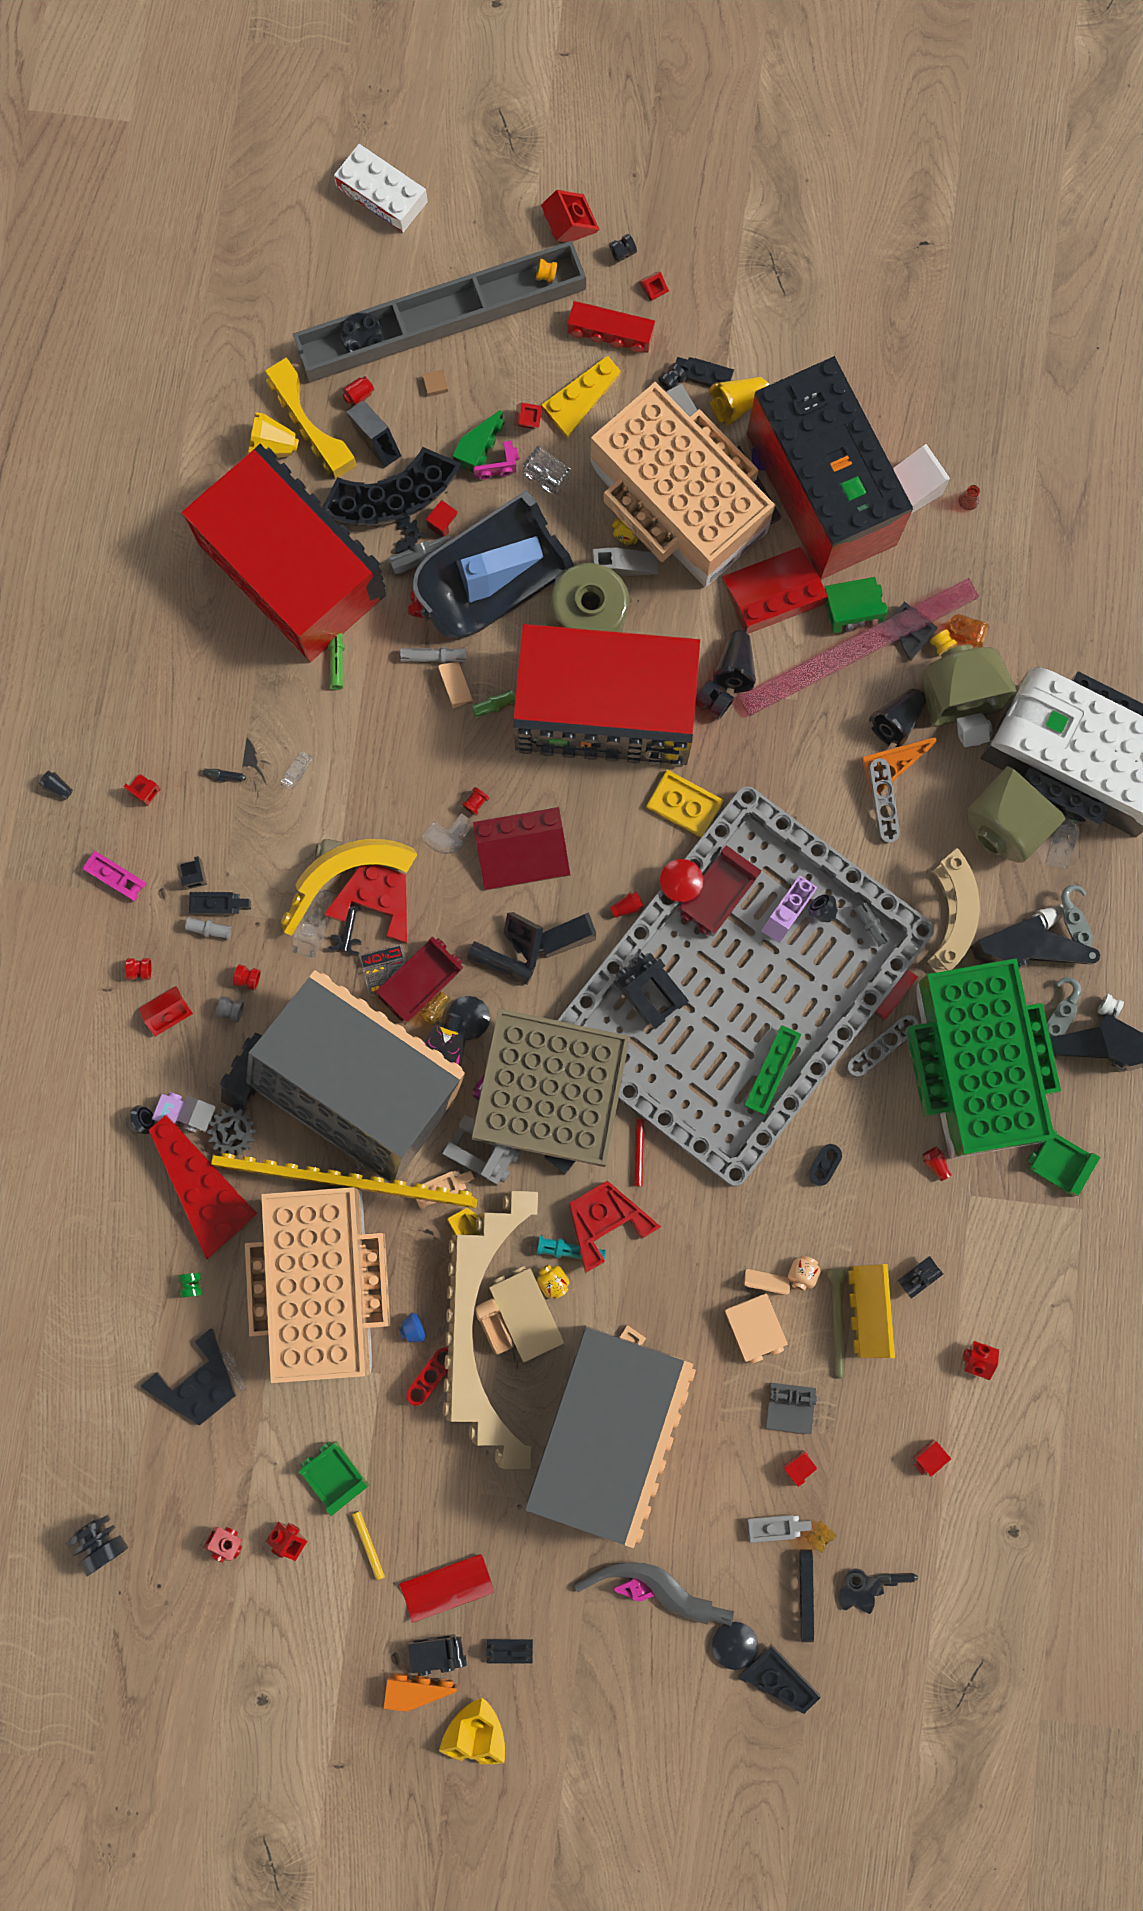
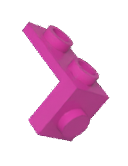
(503, 469)

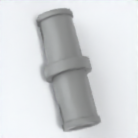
(208, 928)

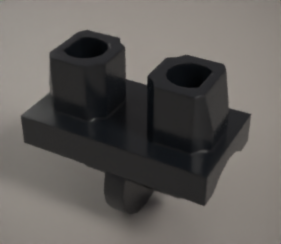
(920, 1277)

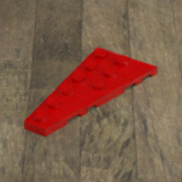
(206, 1195)

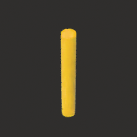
(368, 1546)

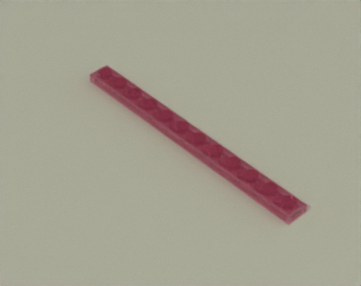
(859, 647)

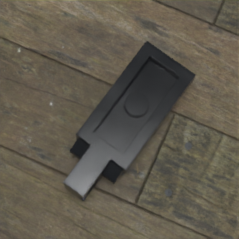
(704, 372)
(217, 903)

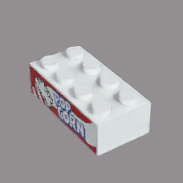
(381, 188)

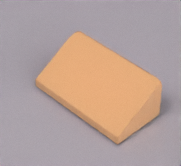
(455, 684)
(766, 1282)

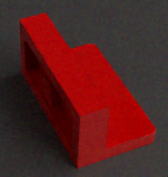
(165, 1011)

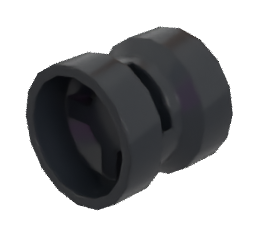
(623, 247)
(672, 377)

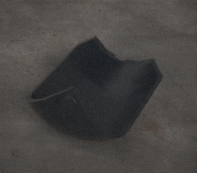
(441, 586)

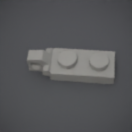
(776, 1528)

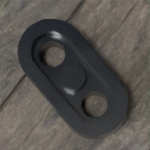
(825, 1165)

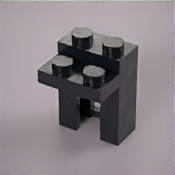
(643, 969)

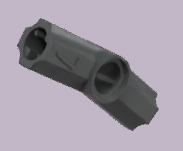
(415, 555)

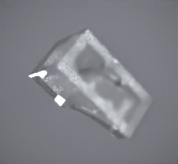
(1062, 844)

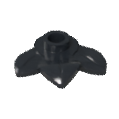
(862, 1593)

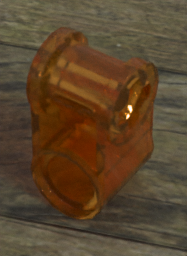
(970, 630)

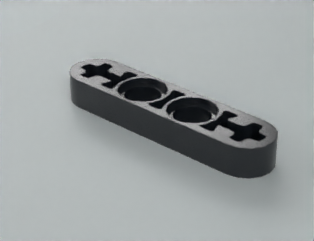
(806, 1596)

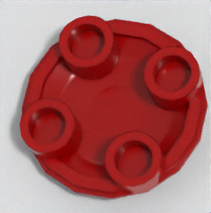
(681, 880)

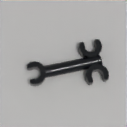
(345, 944)

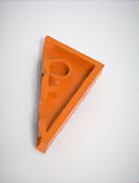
(898, 759)

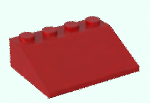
(774, 590)

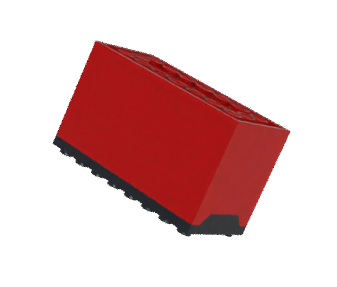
(828, 467)
(285, 552)
(606, 695)

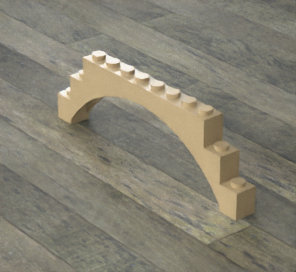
(463, 1386)

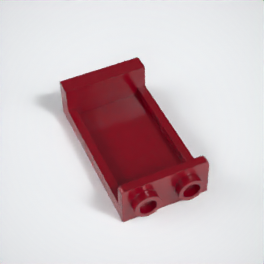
(721, 891)
(419, 980)

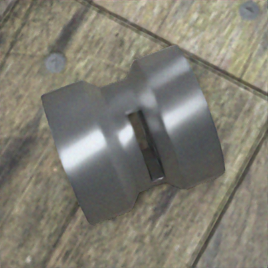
(230, 1009)

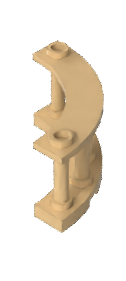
(963, 911)

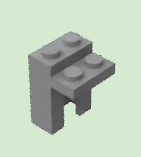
(495, 1168)

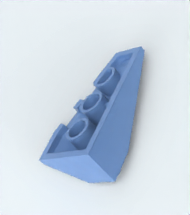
(493, 569)

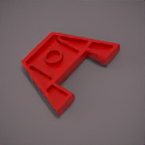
(377, 890)
(601, 1213)

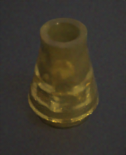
(435, 1008)

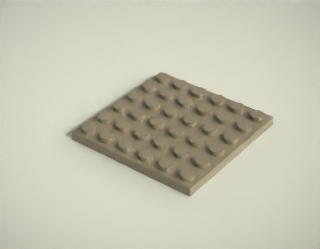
(551, 1087)

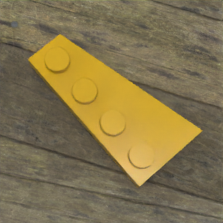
(579, 397)

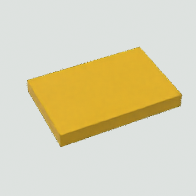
(684, 803)

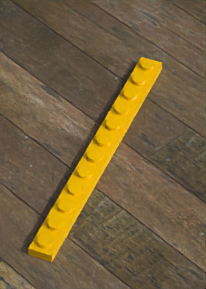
(334, 1178)

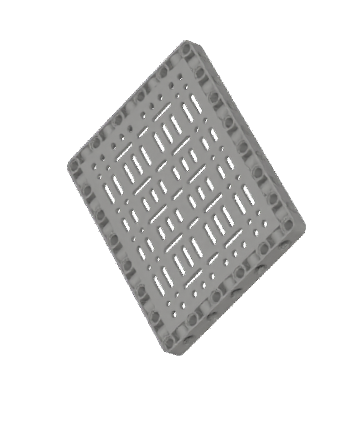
(823, 1048)

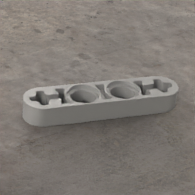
(880, 801)
(880, 1044)

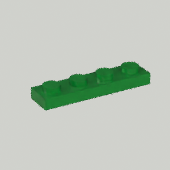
(772, 1070)

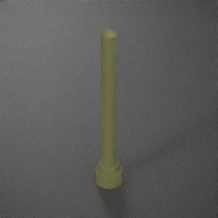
(836, 1278)

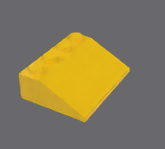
(871, 1311)

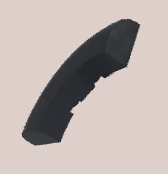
(395, 496)

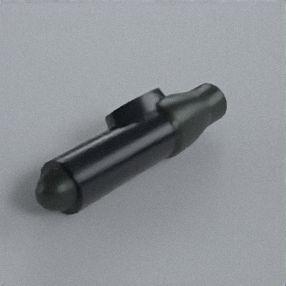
(222, 775)
(893, 1579)

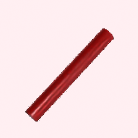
(639, 1152)

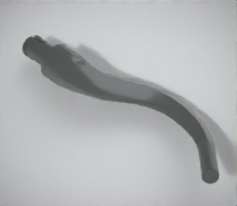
(666, 1589)

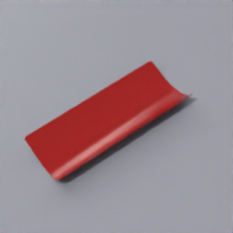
(447, 1588)

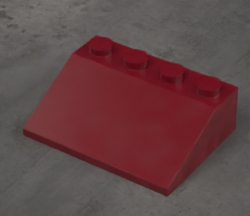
(521, 848)

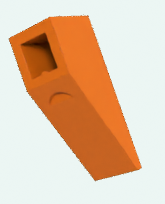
(411, 1693)

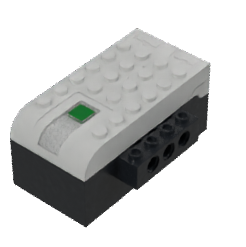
(1075, 747)

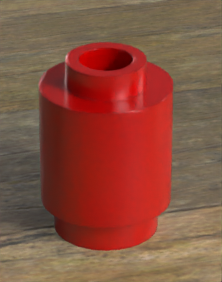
(357, 391)

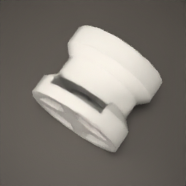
(1110, 1006)

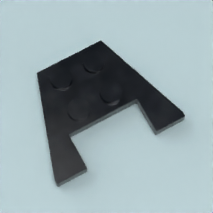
(201, 1392)

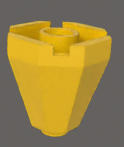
(272, 435)

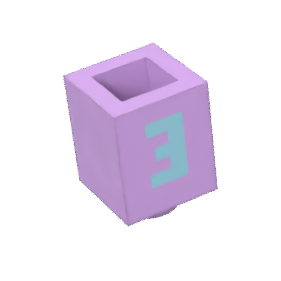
(169, 1105)

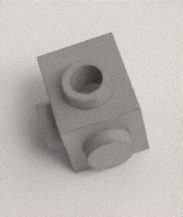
(195, 1114)

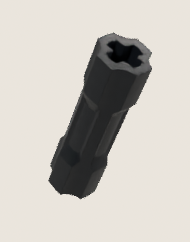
(487, 957)

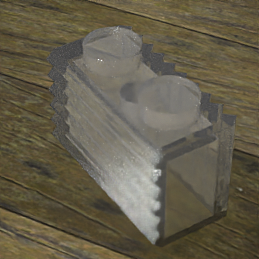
(546, 470)

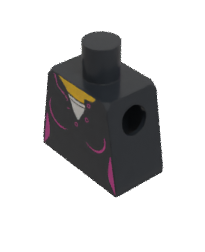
(448, 1039)

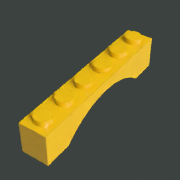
(334, 452)

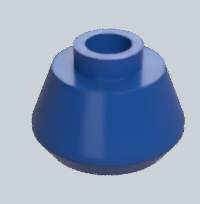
(412, 1328)

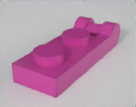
(113, 875)

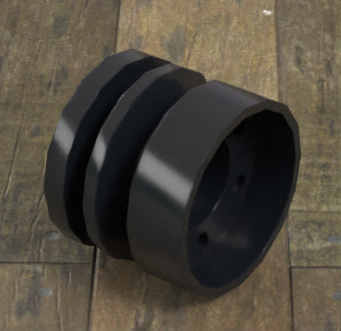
(96, 1545)

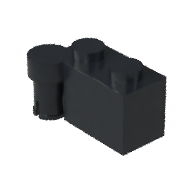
(435, 1654)

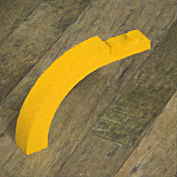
(338, 860)

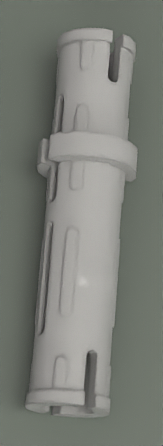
(439, 655)

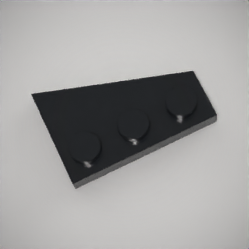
(776, 1676)

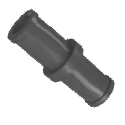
(872, 924)

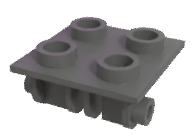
(791, 1408)

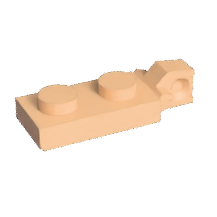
(451, 1180)

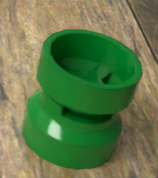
(190, 1290)

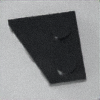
(916, 640)
(524, 937)

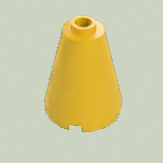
(734, 398)

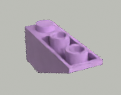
(789, 909)

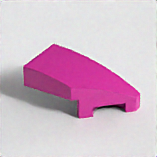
(635, 1589)

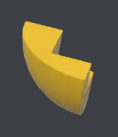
(475, 1735)

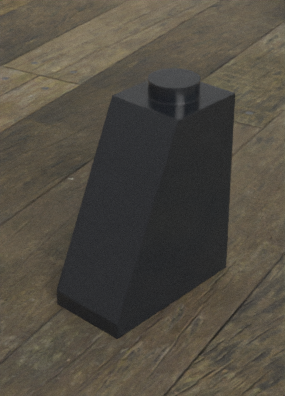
(374, 433)
(568, 936)

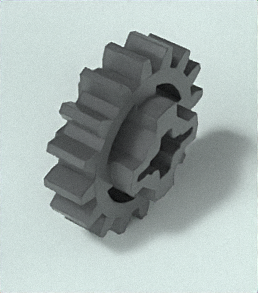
(227, 1140)

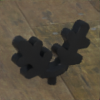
(410, 541)

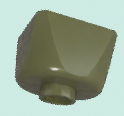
(593, 584)
(966, 684)
(1012, 817)

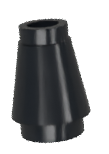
(55, 785)

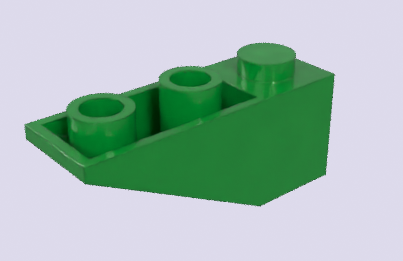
(475, 444)

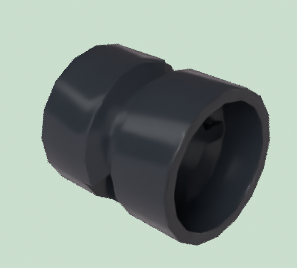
(721, 701)

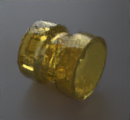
(821, 1536)

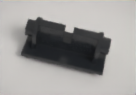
(509, 1651)

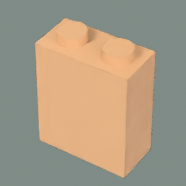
(755, 1328)

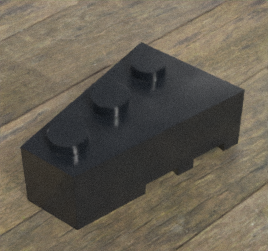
(234, 1089)

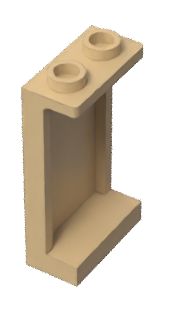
(526, 1314)

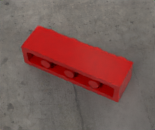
(610, 327)

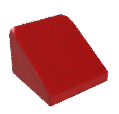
(654, 285)

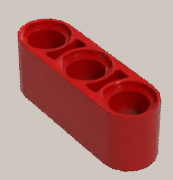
(421, 1382)

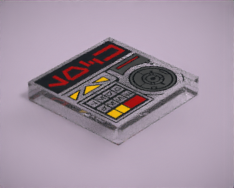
(381, 965)

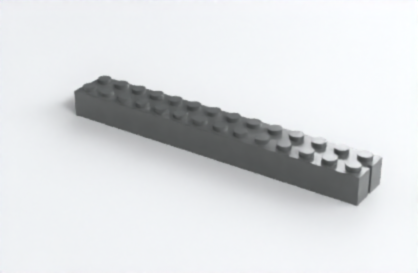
(444, 310)

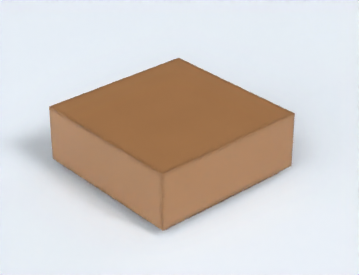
(435, 382)

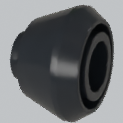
(823, 908)
(140, 1120)

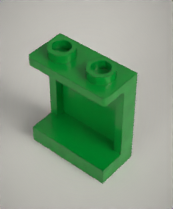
(854, 603)
(1063, 1164)
(333, 1477)

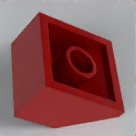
(569, 216)

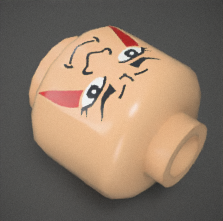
(804, 1273)

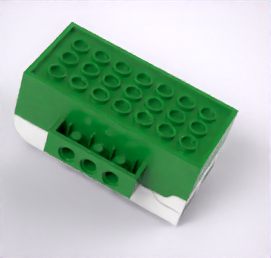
(983, 1059)

